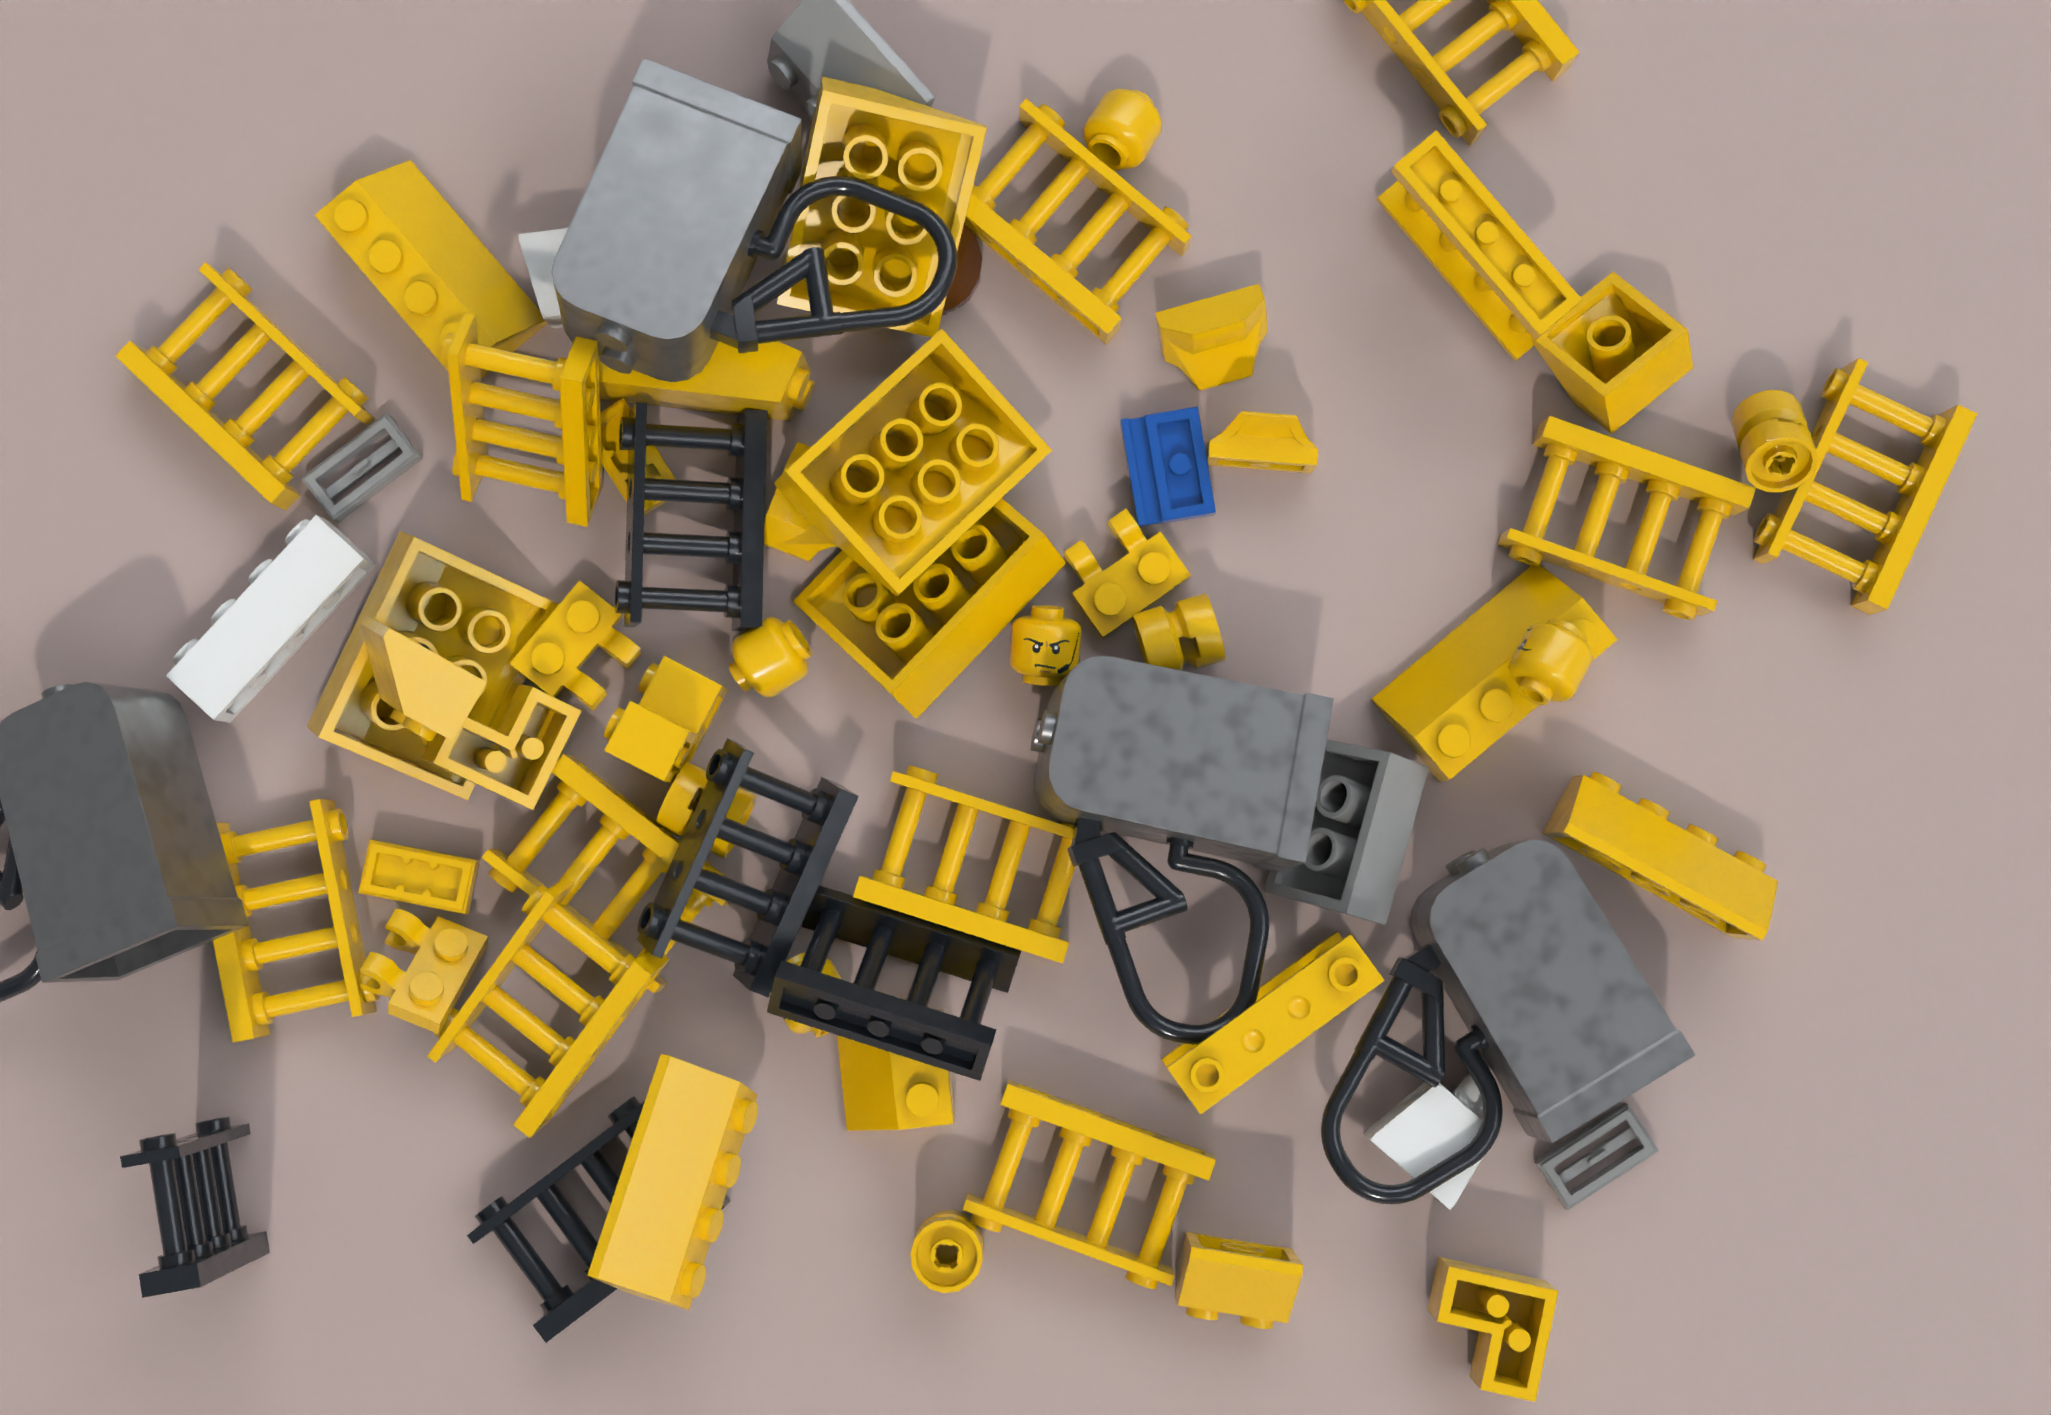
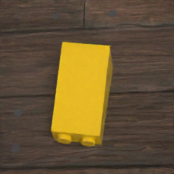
(730, 382)

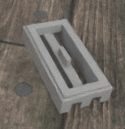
(374, 484)
(1634, 1130)

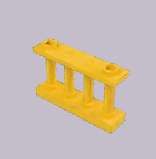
(1543, 49)
(1476, 246)
(1057, 273)
(575, 413)
(234, 437)
(1665, 482)
(1918, 483)
(619, 821)
(939, 901)
(242, 956)
(1284, 1014)
(598, 1015)
(1129, 1148)

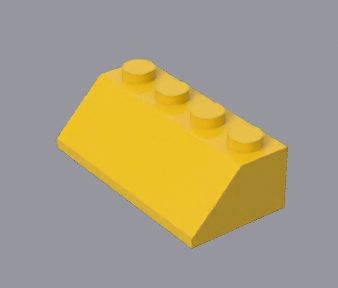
(428, 260)
(1461, 689)
(1664, 858)
(674, 1183)

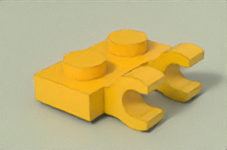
(1131, 582)
(567, 641)
(436, 975)

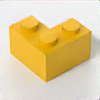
(667, 722)
(517, 755)
(1511, 1318)

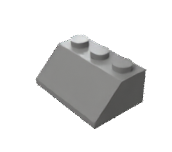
(838, 44)
(1357, 833)

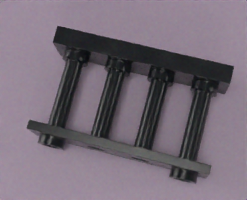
(742, 494)
(778, 909)
(882, 1019)
(195, 1208)
(560, 1303)

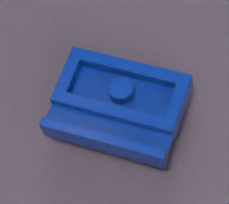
(1167, 467)

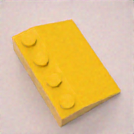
(901, 147)
(914, 464)
(453, 612)
(944, 617)

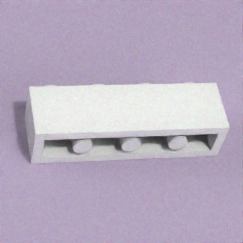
(270, 618)

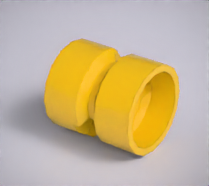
(1774, 441)
(1180, 636)
(684, 797)
(947, 1251)

